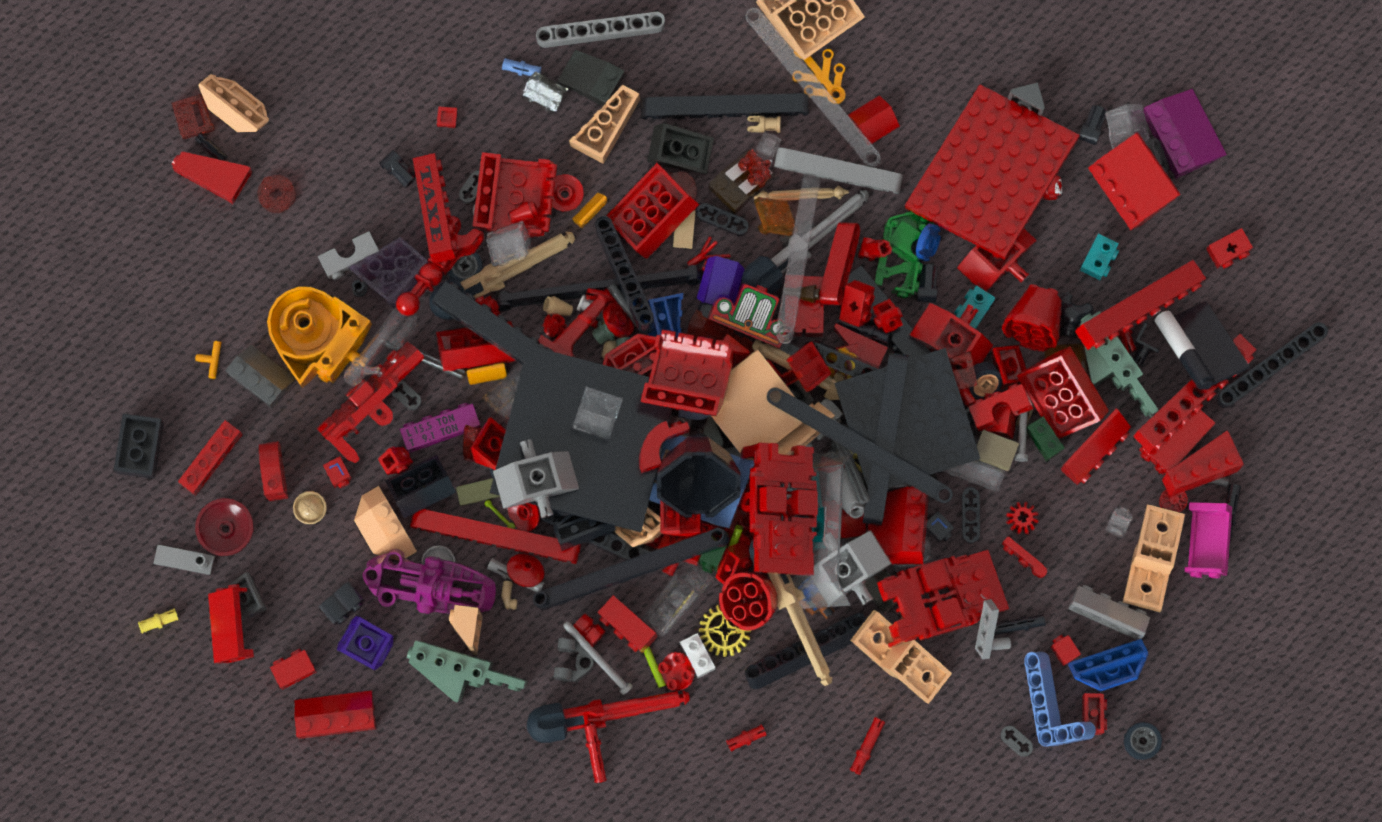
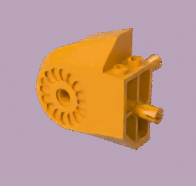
(325, 343)

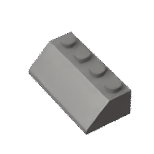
(1109, 613)

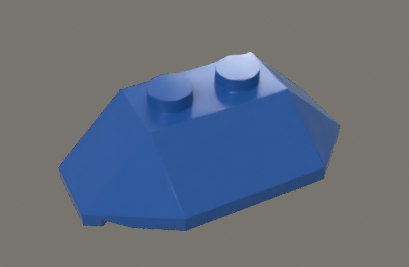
(1111, 666)

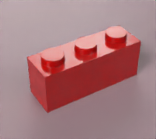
(626, 625)

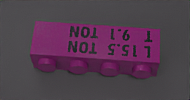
(439, 428)

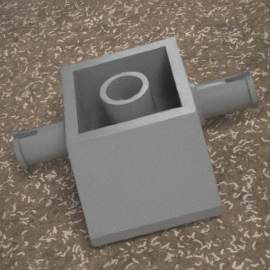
(517, 484)
(864, 559)

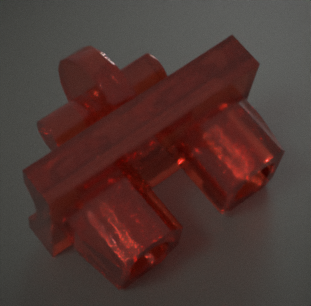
(757, 167)
(470, 436)

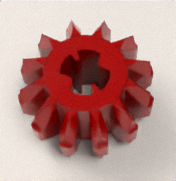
(1028, 523)

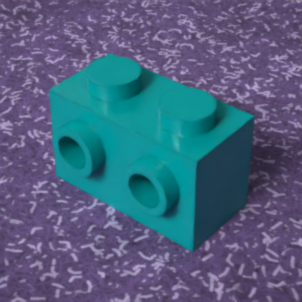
(1099, 257)
(978, 299)

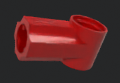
(874, 249)

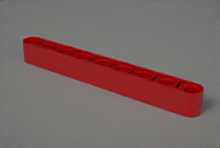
(493, 534)

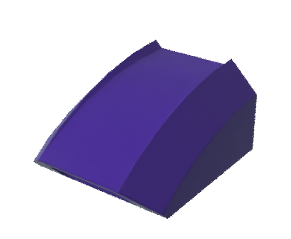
(720, 279)
(365, 643)

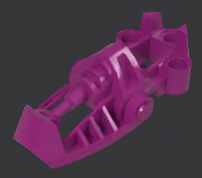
(433, 584)

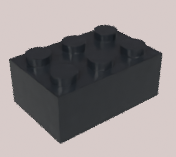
(138, 446)
(420, 486)

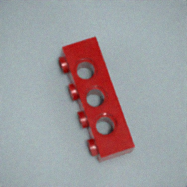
(210, 458)

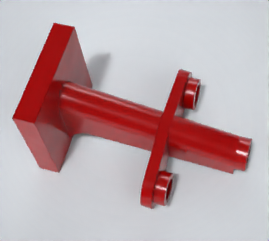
(566, 340)
(806, 367)

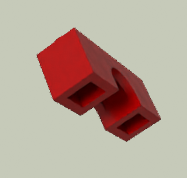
(984, 410)

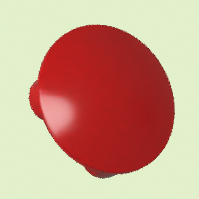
(677, 671)

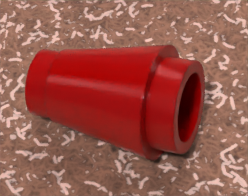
(524, 212)

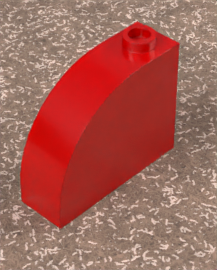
(272, 471)

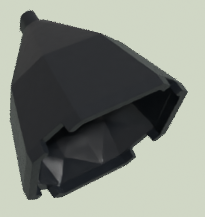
(698, 477)

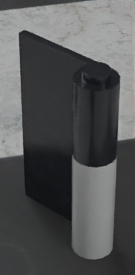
(1202, 345)

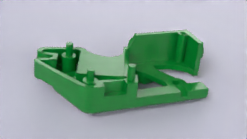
(901, 233)

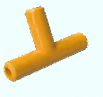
(213, 360)

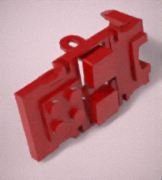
(363, 396)
(785, 544)
(970, 582)

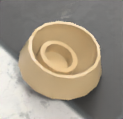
(309, 507)

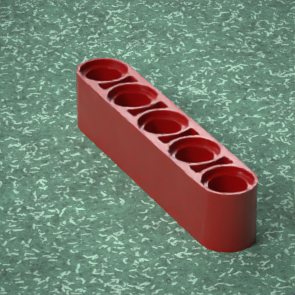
(839, 263)

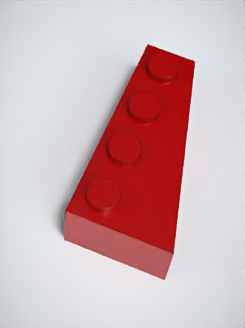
(1206, 465)

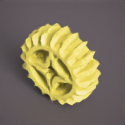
(734, 630)

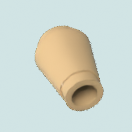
(556, 306)

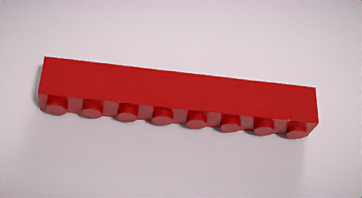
(1139, 305)

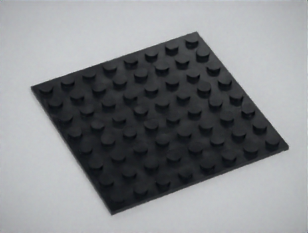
(605, 469)

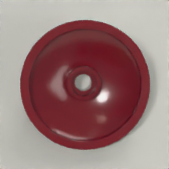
(217, 515)

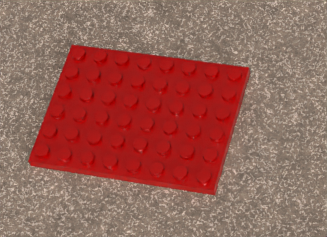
(992, 171)

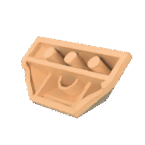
(233, 104)
(381, 526)
(649, 532)

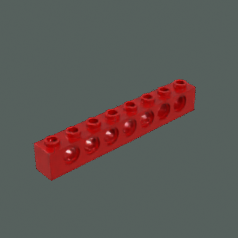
(1151, 439)

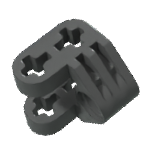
(569, 675)

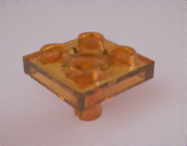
(775, 216)

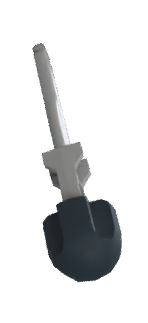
(770, 272)

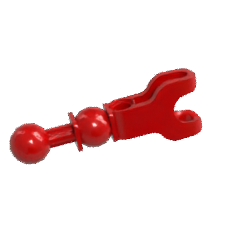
(432, 274)

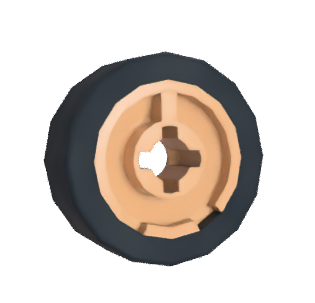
(988, 380)

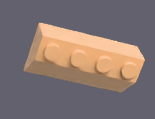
(802, 434)
(467, 624)

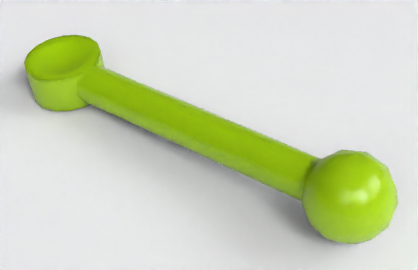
(488, 503)

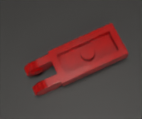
(1025, 558)

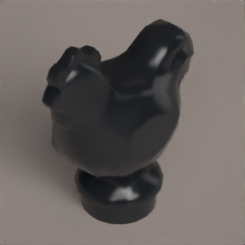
(1072, 314)

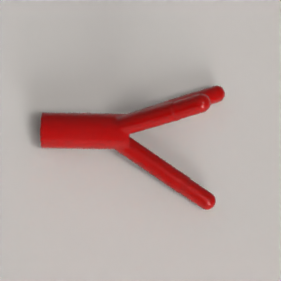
(702, 255)

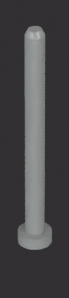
(1021, 456)
(625, 687)

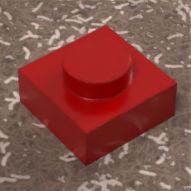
(447, 117)

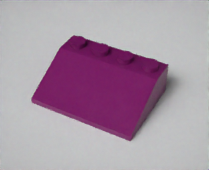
(1183, 132)

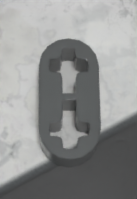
(1157, 150)
(466, 188)
(408, 391)
(1013, 744)

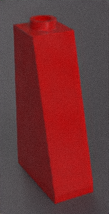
(215, 175)

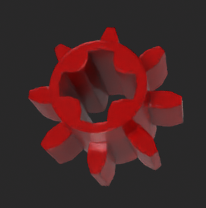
(554, 325)

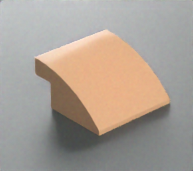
(810, 23)
(746, 413)

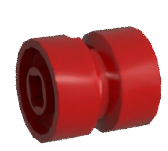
(588, 630)

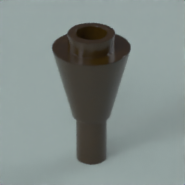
(810, 293)

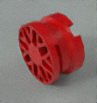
(1174, 503)

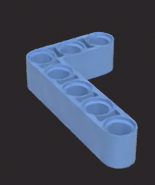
(1049, 706)

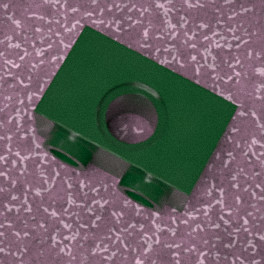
(1044, 439)

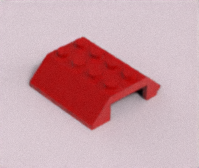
(507, 185)
(689, 373)

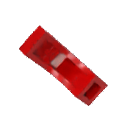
(649, 453)

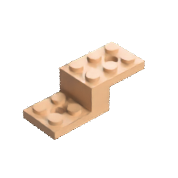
(1153, 558)
(903, 661)

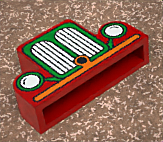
(749, 313)

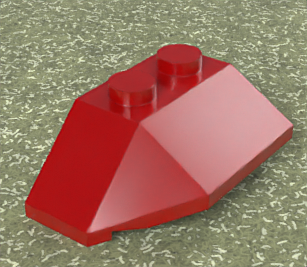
(633, 355)

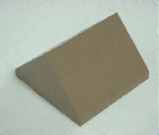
(996, 450)

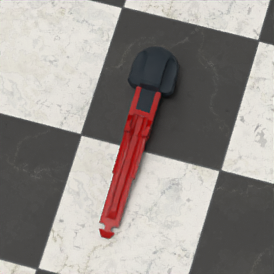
(551, 722)

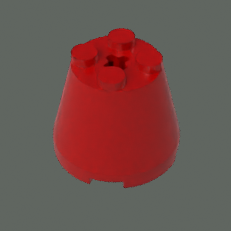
(1035, 319)
(748, 599)

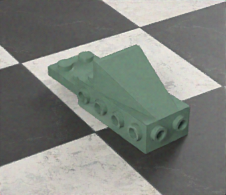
(1124, 371)
(450, 677)

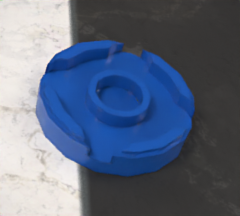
(928, 242)

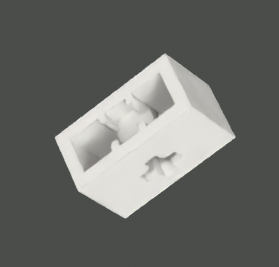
(697, 655)

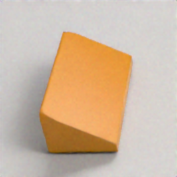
(590, 210)
(486, 373)

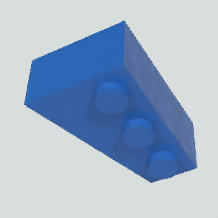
(666, 314)

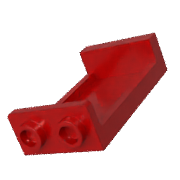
(1180, 443)
(227, 625)

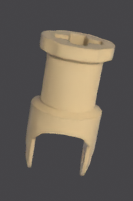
(765, 124)

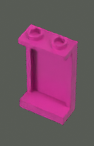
(1209, 539)

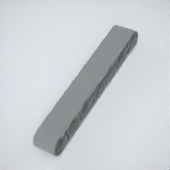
(591, 26)
(838, 170)

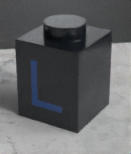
(939, 527)

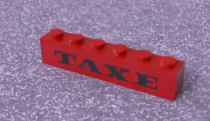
(434, 209)

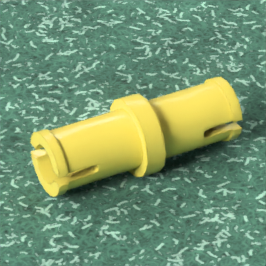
(158, 620)

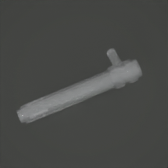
(361, 365)

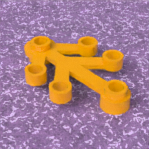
(823, 75)

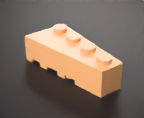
(603, 130)

